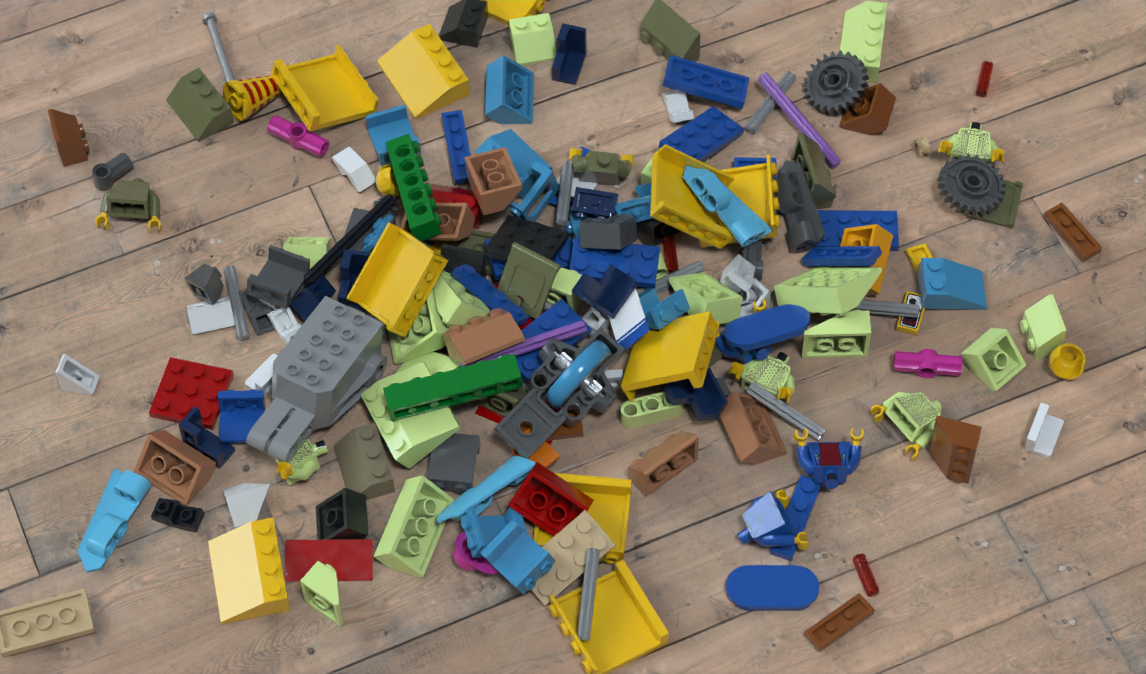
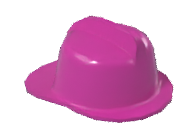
(464, 558)

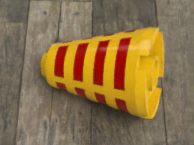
(249, 95)

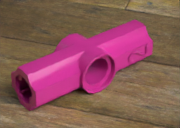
(298, 136)
(927, 363)

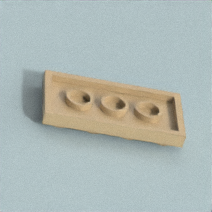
(570, 552)
(45, 622)

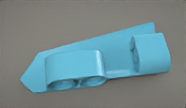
(717, 198)
(480, 497)
(111, 517)

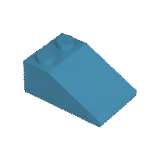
(950, 285)

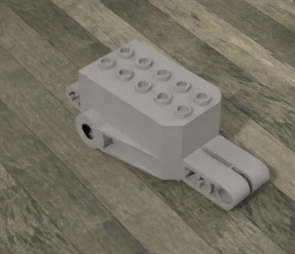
(319, 376)

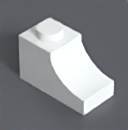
(738, 275)

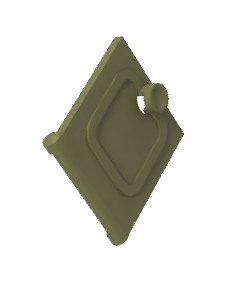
(1007, 210)
(529, 277)

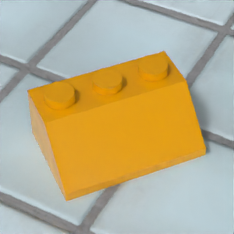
(870, 236)

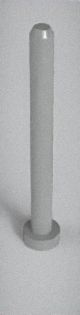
(210, 20)

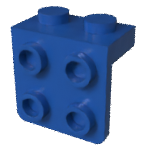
(239, 413)

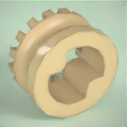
(922, 146)

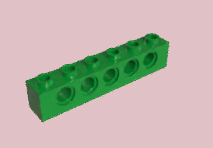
(413, 187)

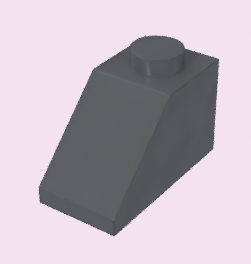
(205, 283)

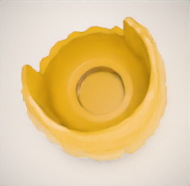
(386, 181)
(1067, 361)

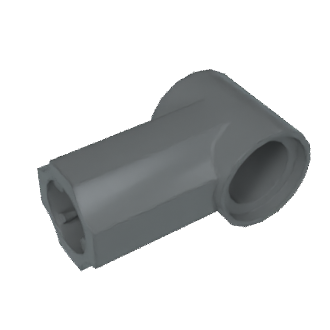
(106, 173)
(753, 254)

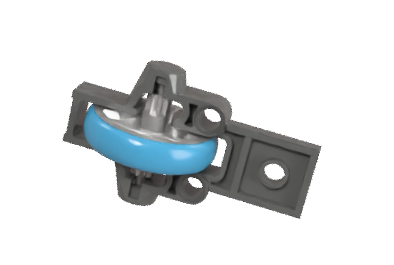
(565, 391)

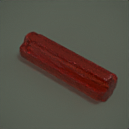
(984, 79)
(670, 254)
(866, 575)

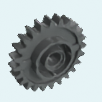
(842, 68)
(971, 185)

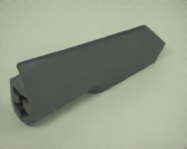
(799, 208)

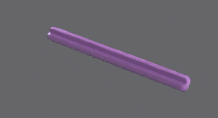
(798, 118)
(538, 341)

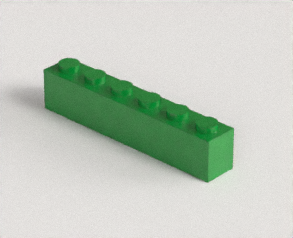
(453, 387)

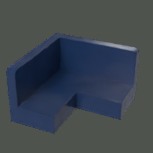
(570, 54)
(350, 268)
(608, 293)
(311, 296)
(705, 401)
(202, 440)

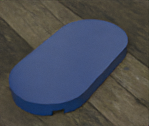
(767, 327)
(772, 587)

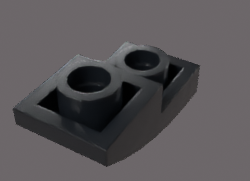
(175, 515)

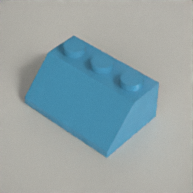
(509, 92)
(520, 153)

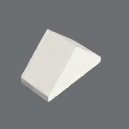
(75, 376)

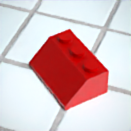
(448, 194)
(549, 500)

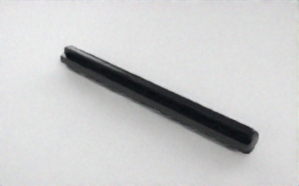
(349, 239)

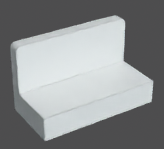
(210, 317)
(262, 377)
(1043, 432)

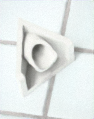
(755, 294)
(245, 502)

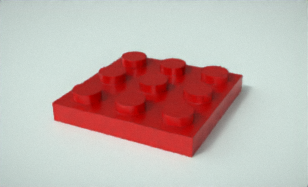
(187, 386)

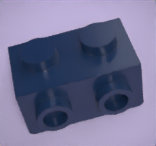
(594, 203)

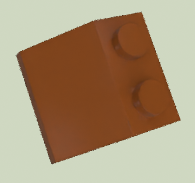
(871, 113)
(69, 137)

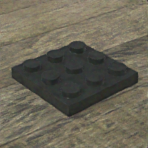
(532, 235)

